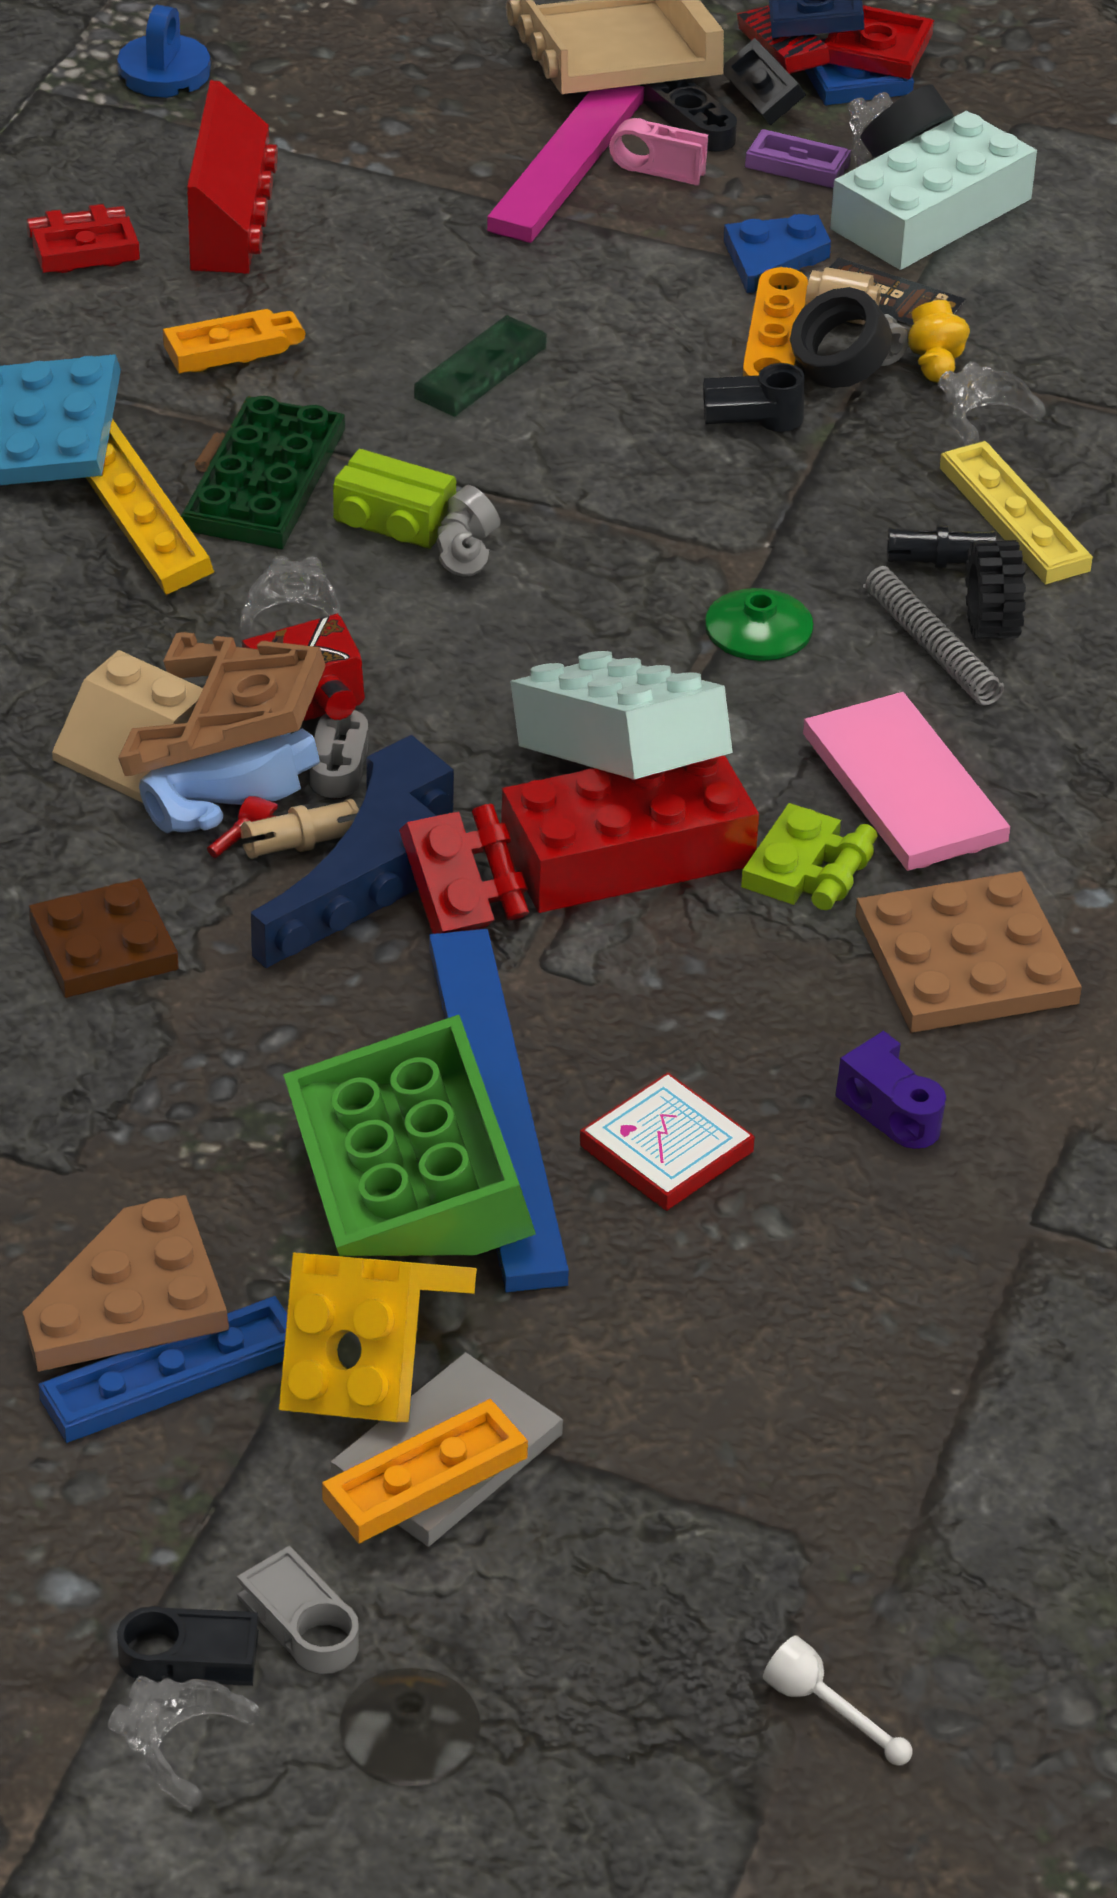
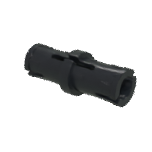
(932, 545)

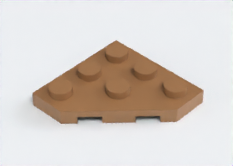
(129, 1290)

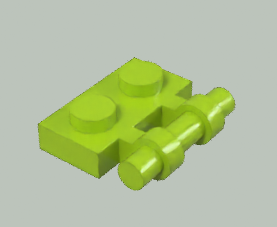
(795, 849)

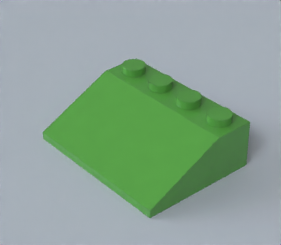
(409, 1148)

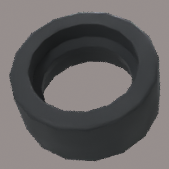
(905, 120)
(861, 357)

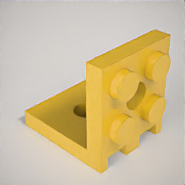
(376, 1304)

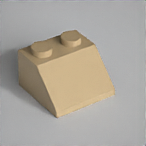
(109, 704)

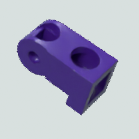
(891, 1093)

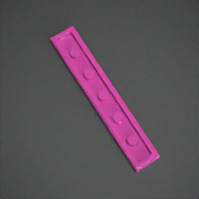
(563, 162)

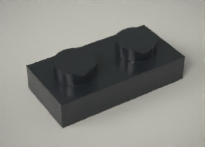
(763, 81)

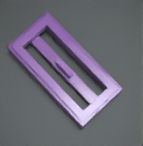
(797, 158)

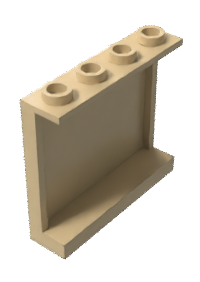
(619, 41)

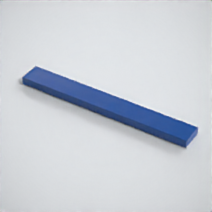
(472, 989)

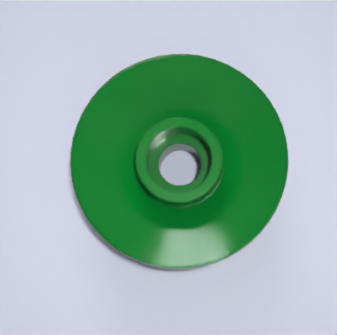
(759, 624)

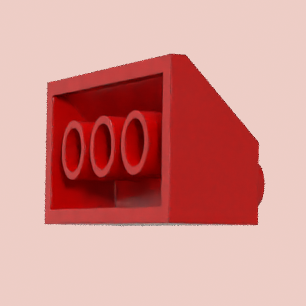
(229, 184)

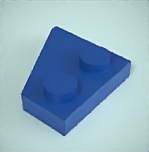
(775, 243)

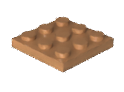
(967, 951)

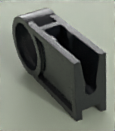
(206, 1647)

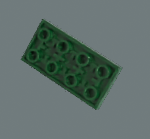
(264, 472)

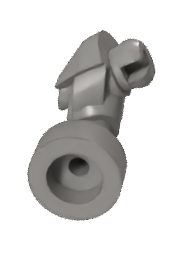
(460, 536)

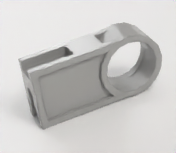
(296, 1599)

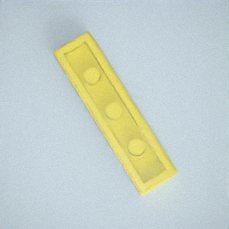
(1016, 512)

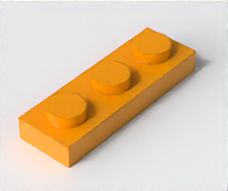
(424, 1470)

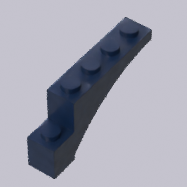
(369, 861)

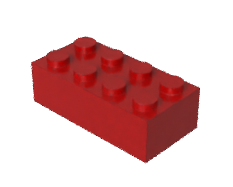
(619, 835)

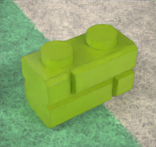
(392, 497)

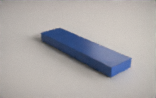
(164, 1373)

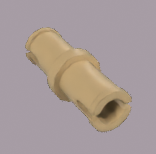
(298, 828)

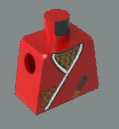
(342, 679)

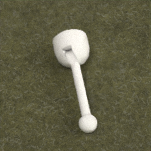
(799, 1671)

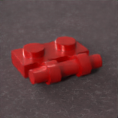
(83, 238)
(449, 876)

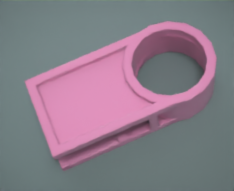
(672, 151)

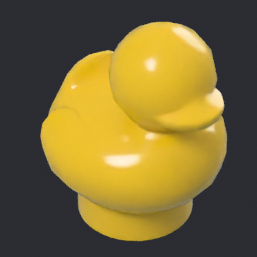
(937, 337)

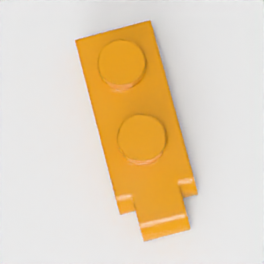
(231, 339)

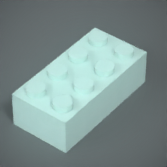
(933, 189)
(621, 715)

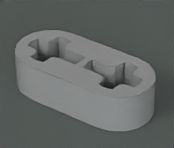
(348, 754)

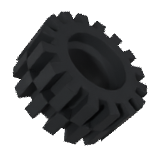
(995, 589)

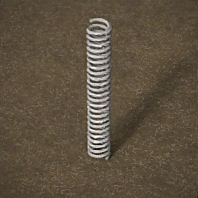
(945, 632)

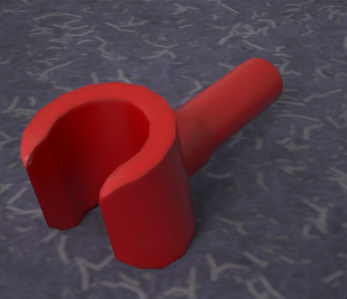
(251, 810)

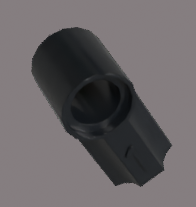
(770, 398)

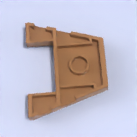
(244, 700)

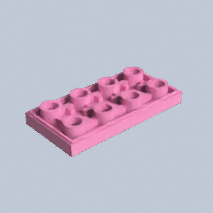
(906, 781)

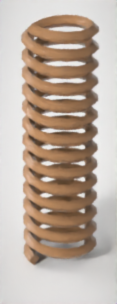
(211, 448)

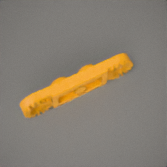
(773, 319)

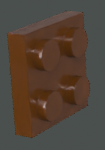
(103, 937)

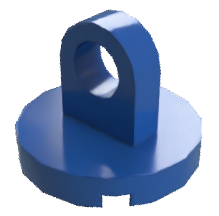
(163, 58)

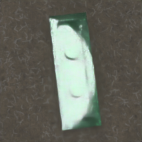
(480, 365)

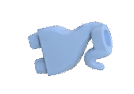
(182, 793)

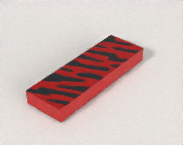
(791, 52)

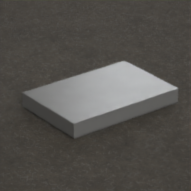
(448, 1394)

